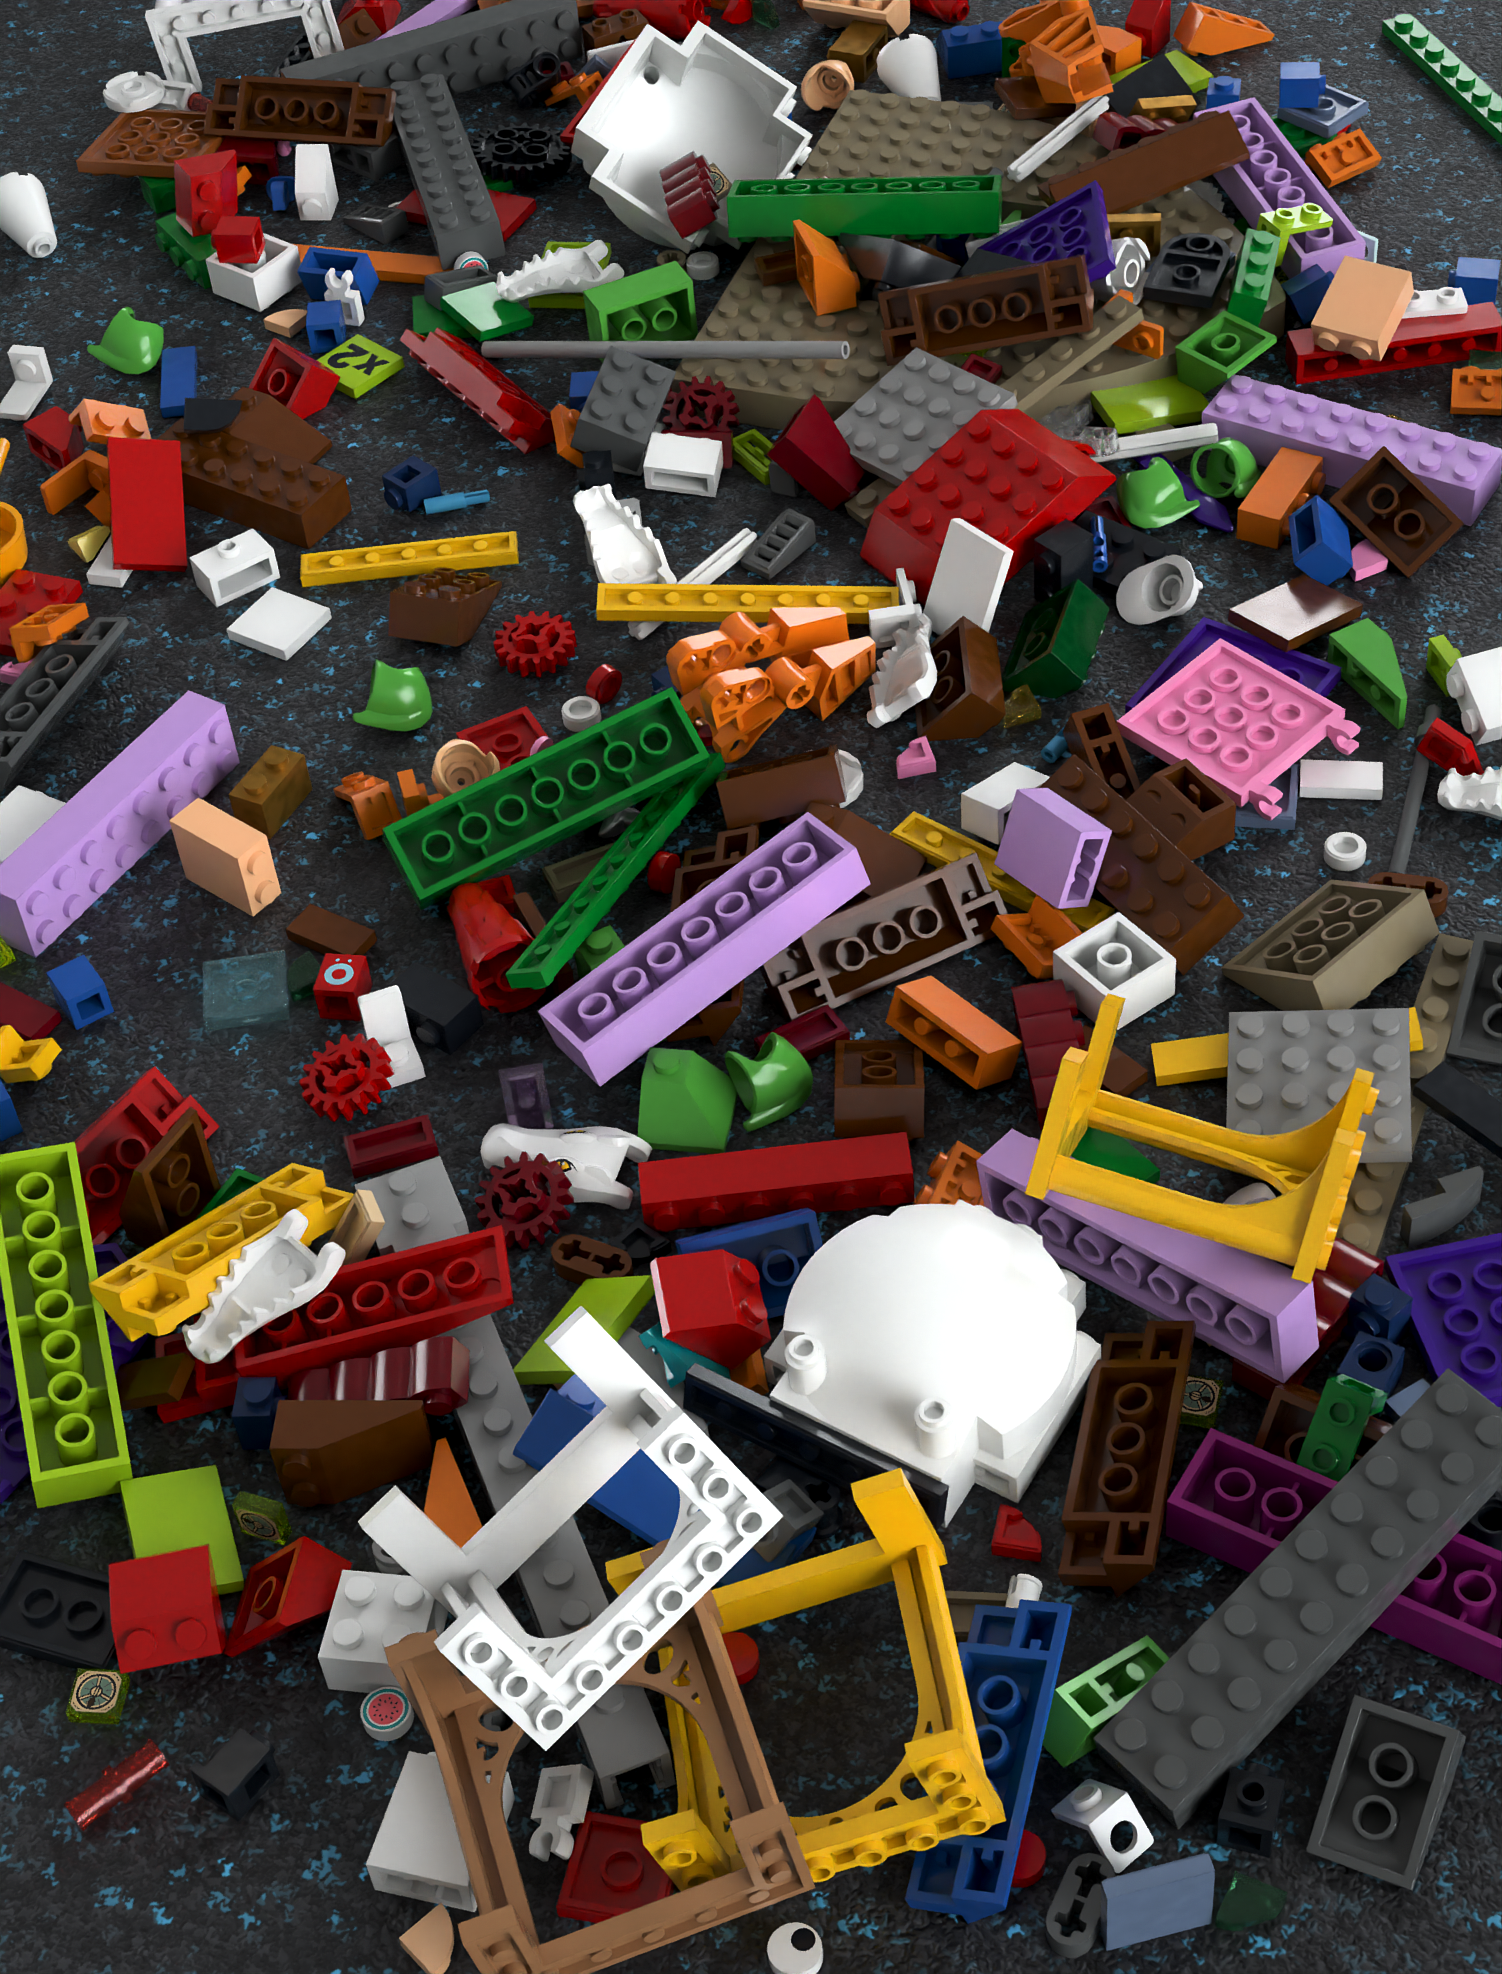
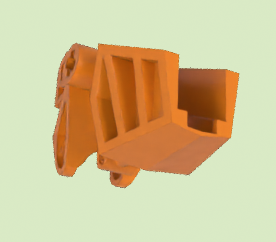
(1059, 50)
(808, 667)

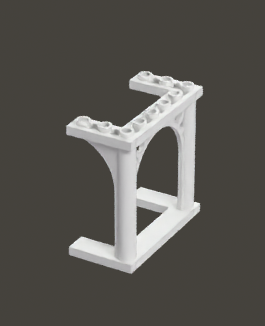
(178, 19)
(583, 1665)

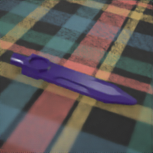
(1210, 510)

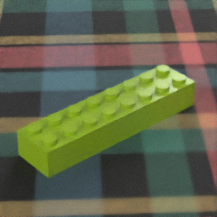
(58, 1330)

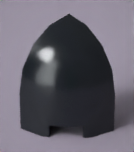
(209, 415)

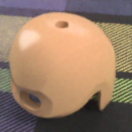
(821, 90)
(461, 762)

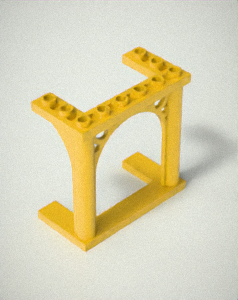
(1306, 1165)
(947, 1762)

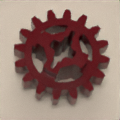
(713, 406)
(524, 1200)

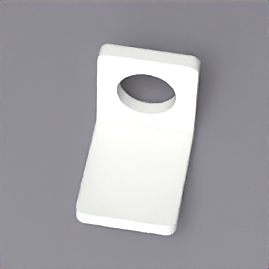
(1098, 1809)

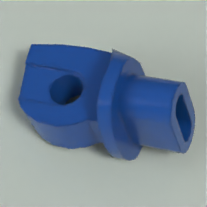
(281, 191)

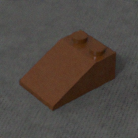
(276, 427)
(1395, 512)
(883, 856)
(878, 1088)
(170, 1184)
(347, 1446)

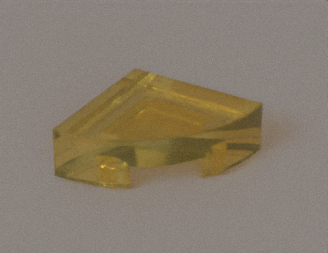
(1021, 707)

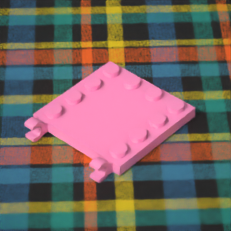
(1236, 723)

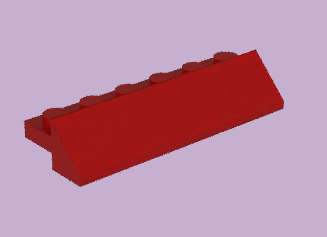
(482, 388)
(122, 1140)

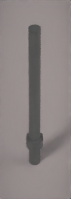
(1413, 797)

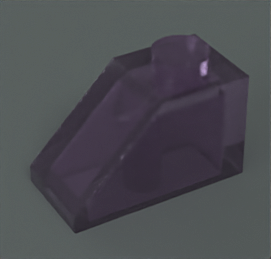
(526, 1095)

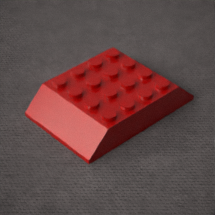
(997, 476)

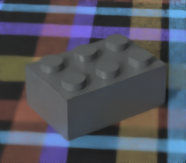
(623, 407)

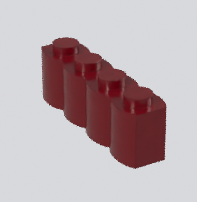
(1119, 132)
(689, 194)
(1047, 1032)
(1344, 1273)
(427, 1371)

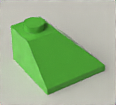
(1219, 351)
(685, 1103)

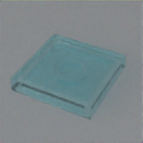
(245, 990)

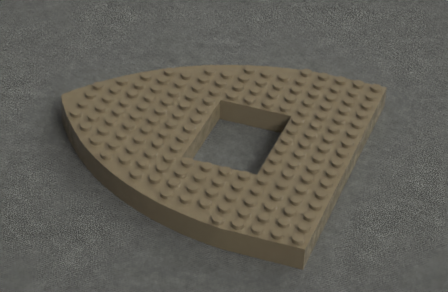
(933, 138)

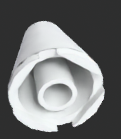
(910, 67)
(26, 214)
(1129, 273)

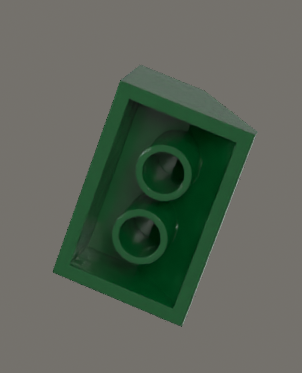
(1056, 643)

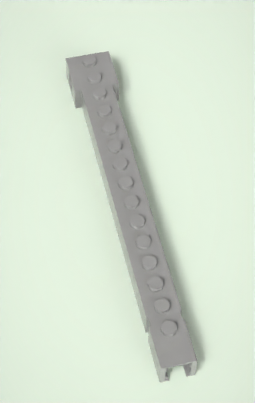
(559, 1576)

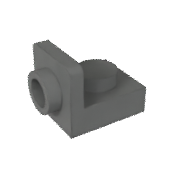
(798, 1517)

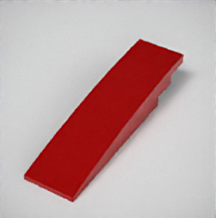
(358, 1314)

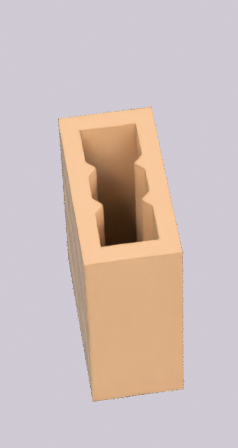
(1362, 308)
(225, 856)

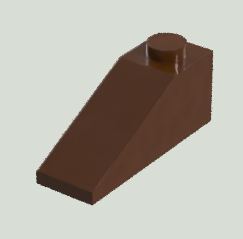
(1098, 743)

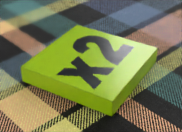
(361, 365)

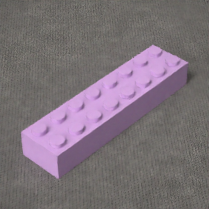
(1281, 179)
(1274, 417)
(113, 821)
(704, 948)
(1233, 1296)

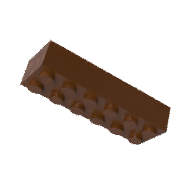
(259, 486)
(1147, 874)

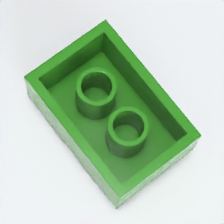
(643, 307)

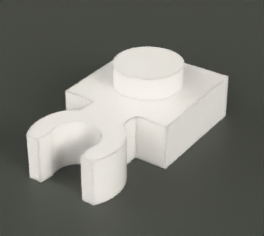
(349, 298)
(558, 1804)

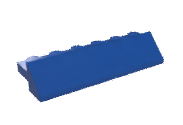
(639, 1492)
(1010, 1684)

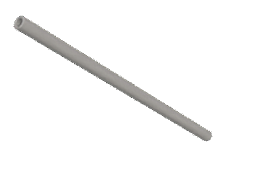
(669, 349)

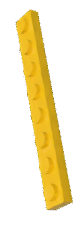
(717, 602)

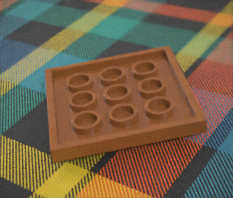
(148, 143)

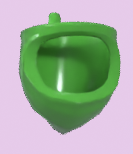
(129, 344)
(1229, 463)
(1153, 496)
(397, 699)
(772, 1083)

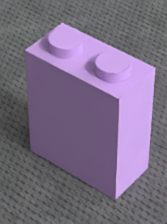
(1052, 847)

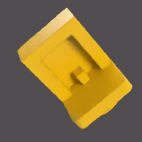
(25, 1059)

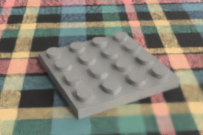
(915, 414)
(1300, 1063)

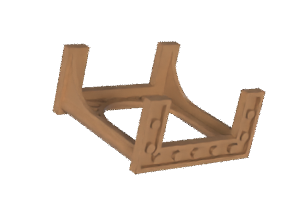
(505, 1933)

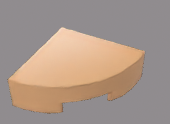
(286, 322)
(431, 1941)

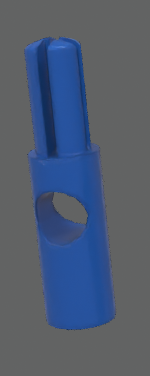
(1099, 545)

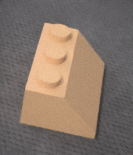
(842, 12)

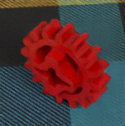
(535, 644)
(346, 1077)

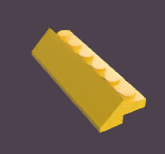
(179, 1272)

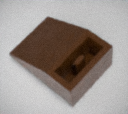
(441, 606)
(1186, 809)

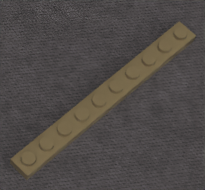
(1034, 380)
(1378, 1184)

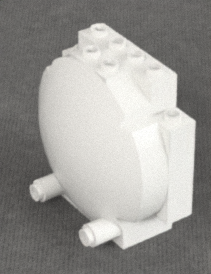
(679, 102)
(938, 1345)

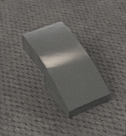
(1453, 1201)

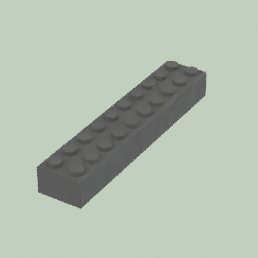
(465, 49)
(445, 171)
(1308, 1601)

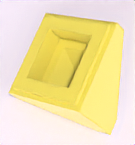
(89, 542)

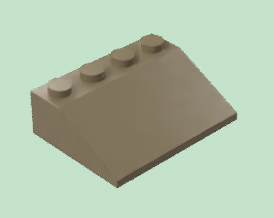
(1335, 946)

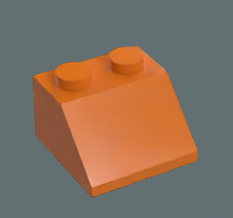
(823, 271)

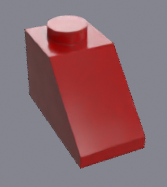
(1150, 22)
(54, 438)

